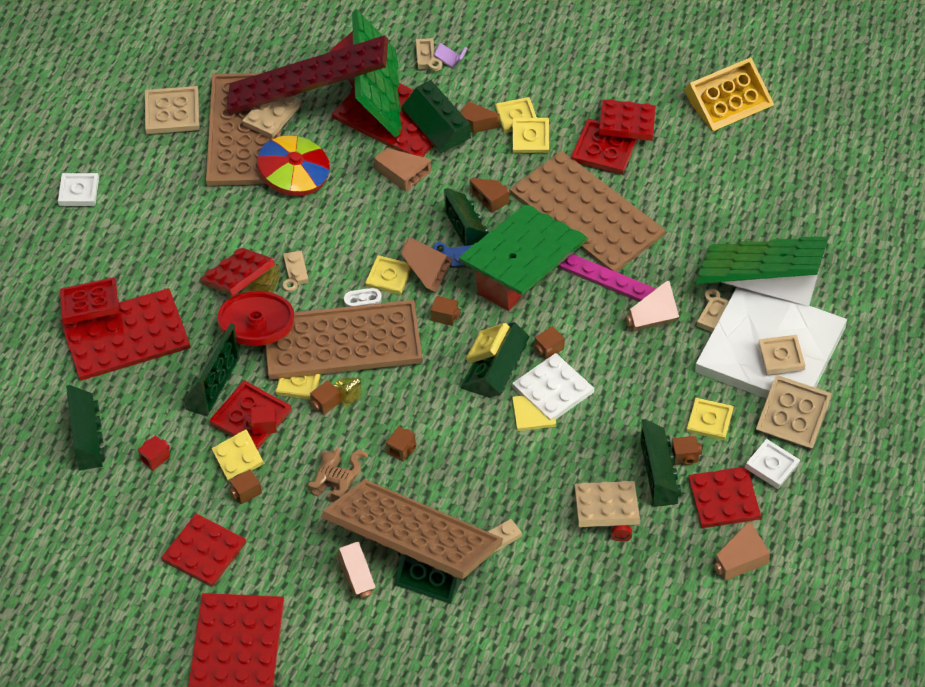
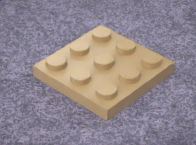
(172, 110)
(794, 412)
(607, 504)

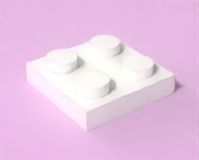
(78, 189)
(772, 463)

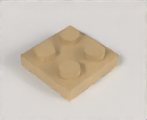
(781, 354)

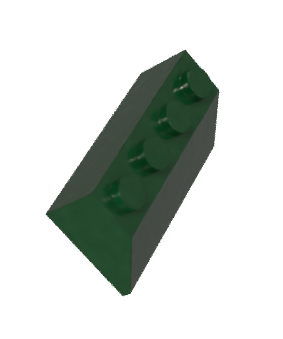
(436, 117)
(491, 374)
(85, 428)
(658, 464)

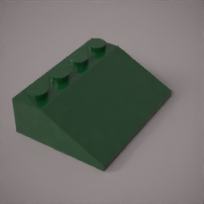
(213, 374)

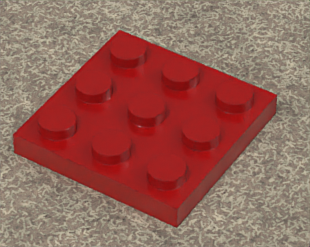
(627, 119)
(602, 151)
(237, 271)
(89, 301)
(233, 414)
(724, 497)
(203, 550)

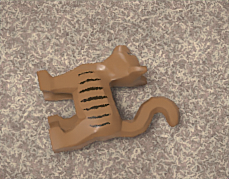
(335, 477)

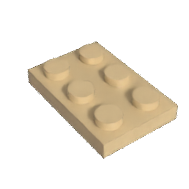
(271, 117)

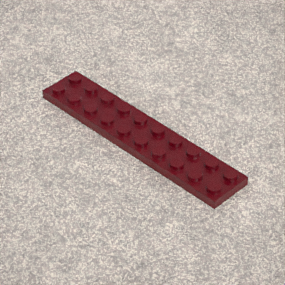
(308, 74)

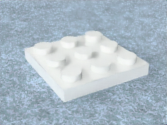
(553, 387)

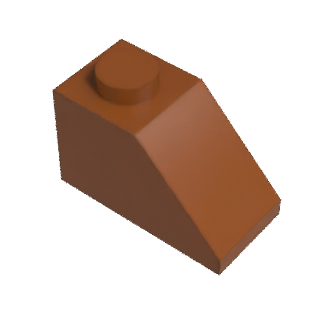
(480, 117)
(490, 193)

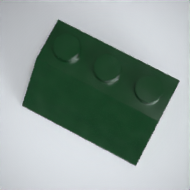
(463, 217)
(426, 579)

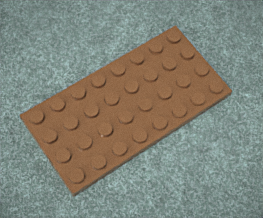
(231, 146)
(583, 202)
(347, 340)
(412, 528)

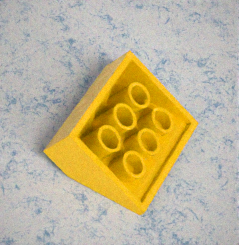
(729, 95)

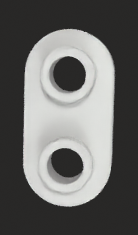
(362, 297)

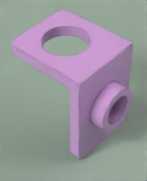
(448, 56)

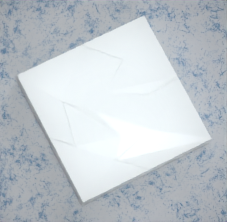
(733, 347)

